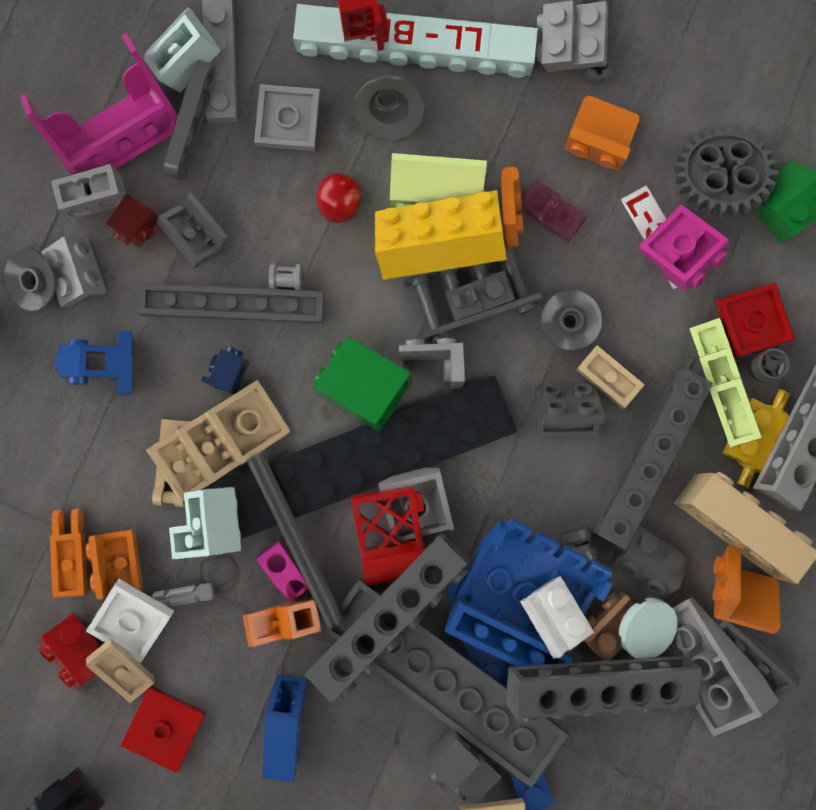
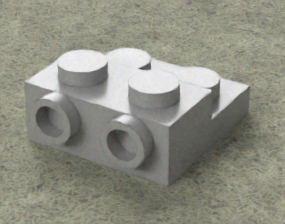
(573, 35)

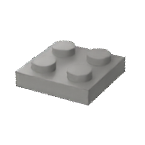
(287, 117)

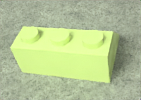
(433, 178)

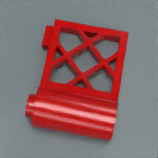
(388, 561)

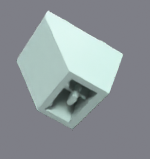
(178, 49)

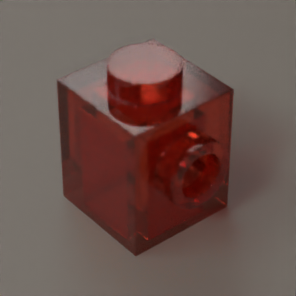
(132, 222)

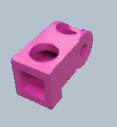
(283, 570)

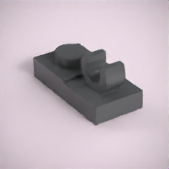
(479, 296)

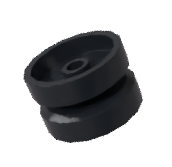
(62, 792)

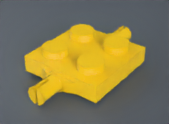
(755, 453)

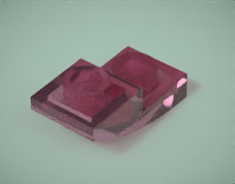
(552, 212)

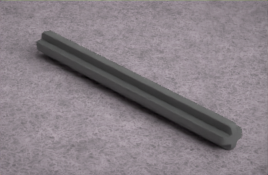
(295, 540)

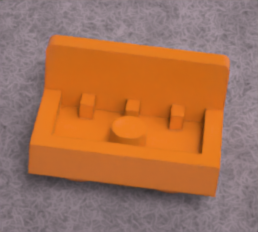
(114, 558)

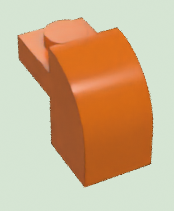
(281, 622)

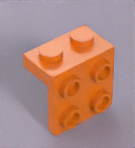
(602, 133)
(744, 595)

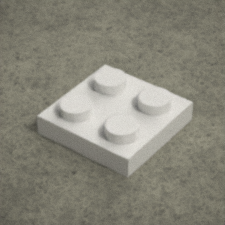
(130, 620)

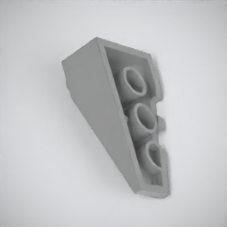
(730, 683)

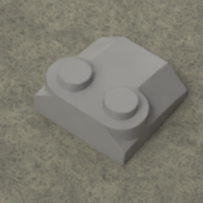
(436, 511)

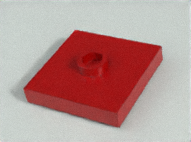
(754, 320)
(163, 729)

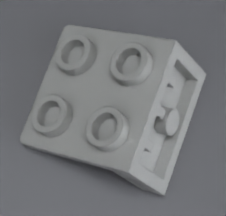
(444, 349)

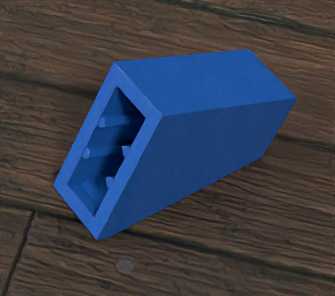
(284, 728)

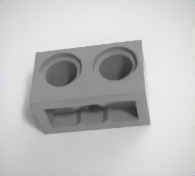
(89, 192)

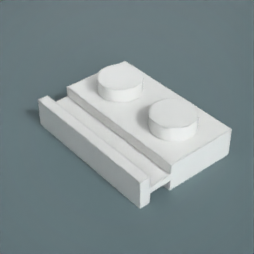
(557, 617)

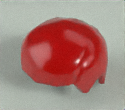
(338, 197)

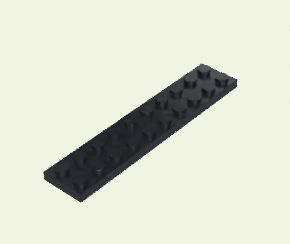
(367, 457)

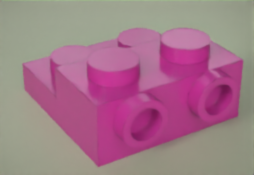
(685, 248)

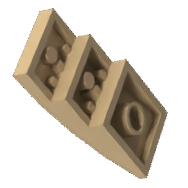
(218, 440)

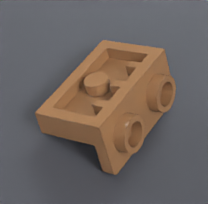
(606, 624)

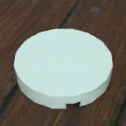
(648, 628)

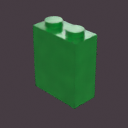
(362, 383)

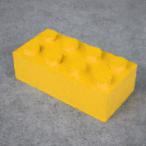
(439, 235)

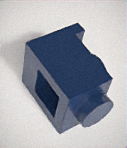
(227, 370)

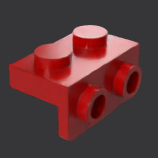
(363, 19)
(69, 647)

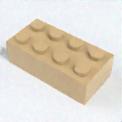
(745, 525)

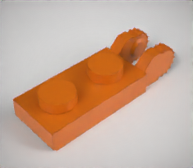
(510, 205)
(68, 555)

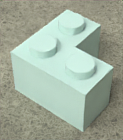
(210, 525)

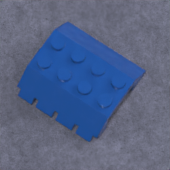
(504, 572)

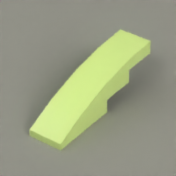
(727, 385)

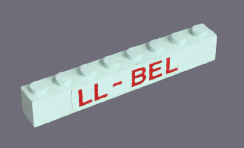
(422, 42)

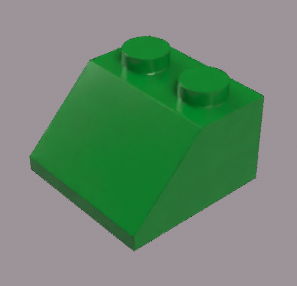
(790, 203)

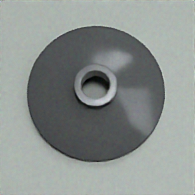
(30, 280)
(580, 308)

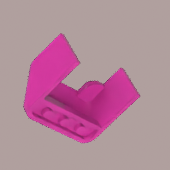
(115, 133)

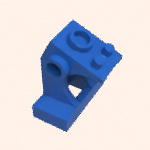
(118, 362)

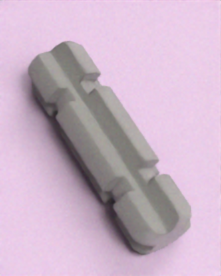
(185, 595)

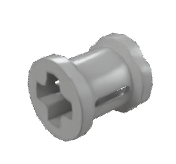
(285, 276)

